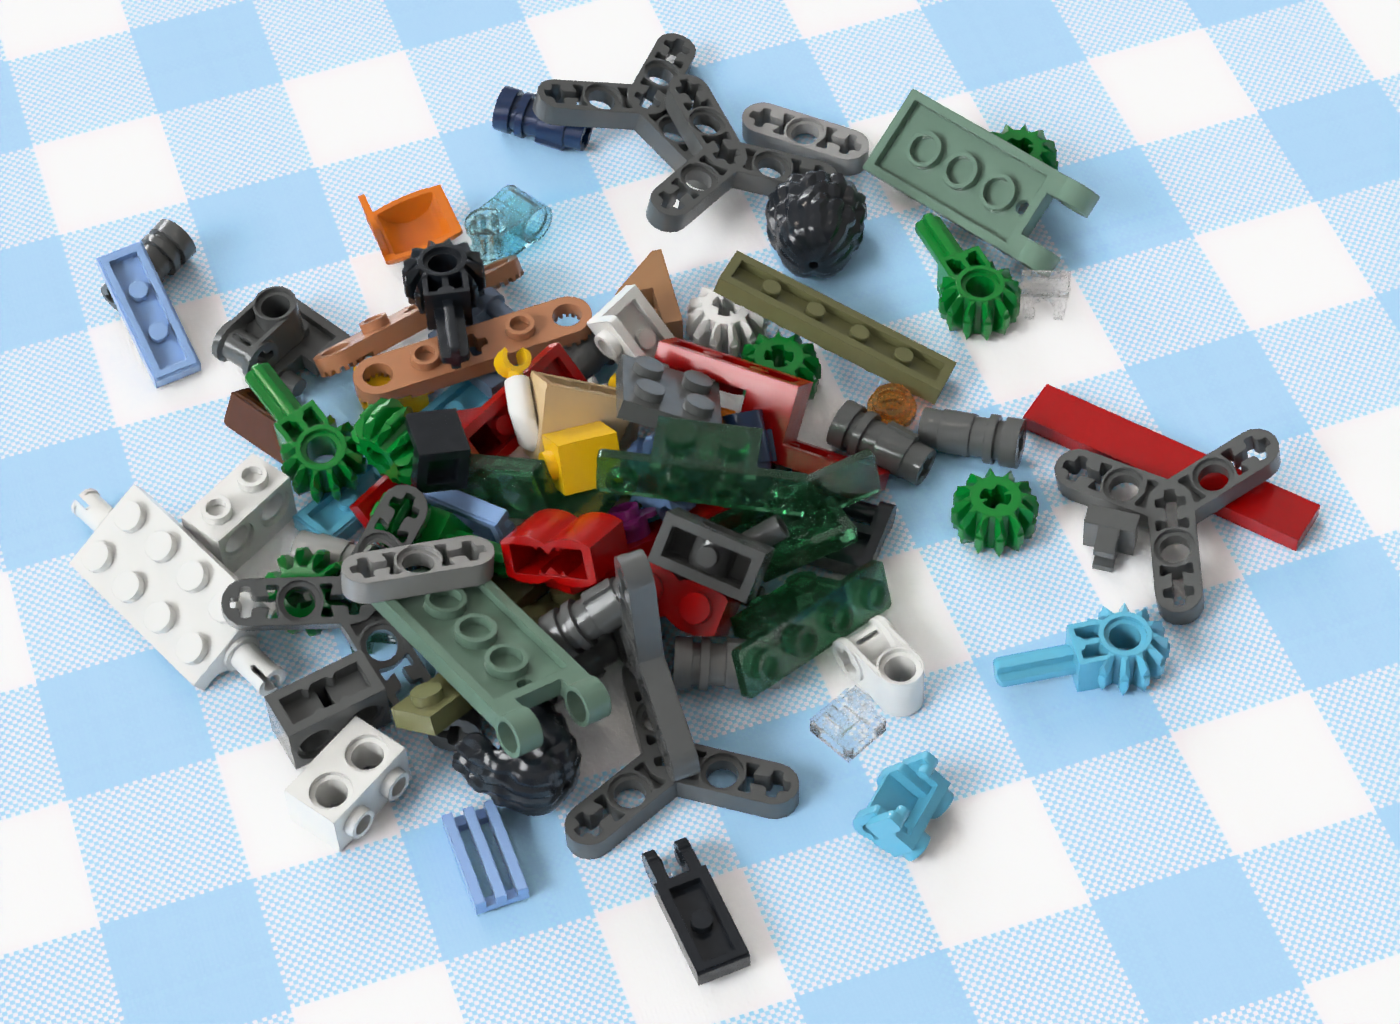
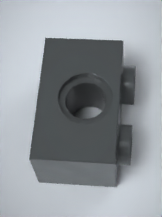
(711, 554)

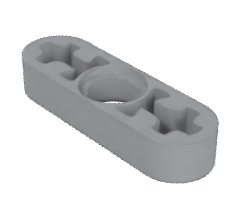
(777, 126)
(368, 576)

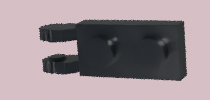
(697, 915)

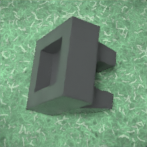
(1109, 533)

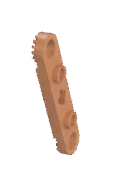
(386, 331)
(418, 366)

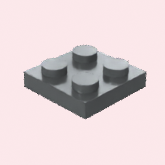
(652, 390)

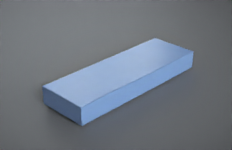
(148, 314)

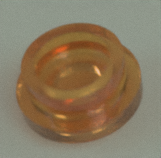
(893, 404)

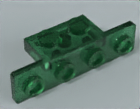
(703, 466)
(527, 487)
(825, 524)
(802, 622)

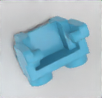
(903, 805)

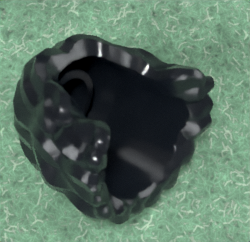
(815, 222)
(532, 782)

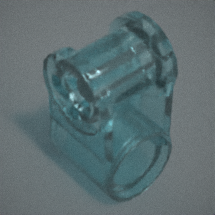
(507, 224)

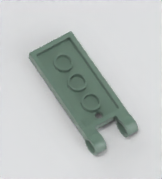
(973, 178)
(497, 660)

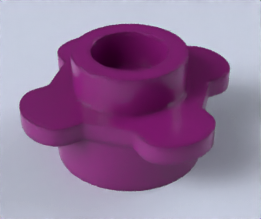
(634, 519)

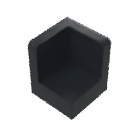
(439, 451)

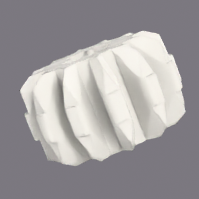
(721, 323)

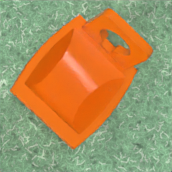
(411, 223)

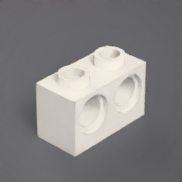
(242, 512)
(339, 777)

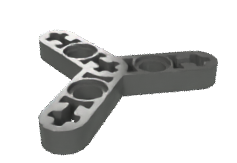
(557, 101)
(735, 168)
(1192, 504)
(357, 627)
(643, 654)
(651, 778)

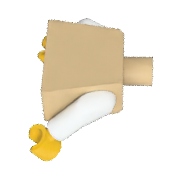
(556, 403)

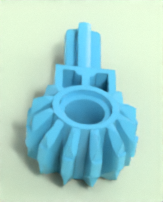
(1094, 654)

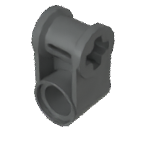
(262, 330)

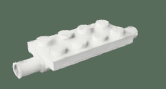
(169, 589)

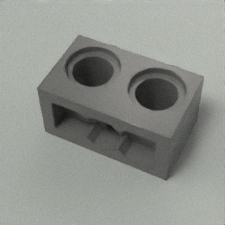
(322, 703)

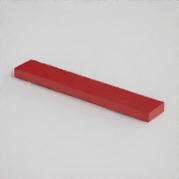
(1084, 426)

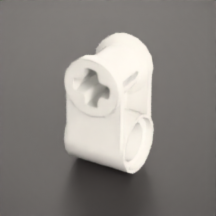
(883, 667)

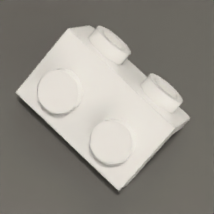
(628, 326)

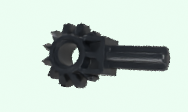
(445, 287)

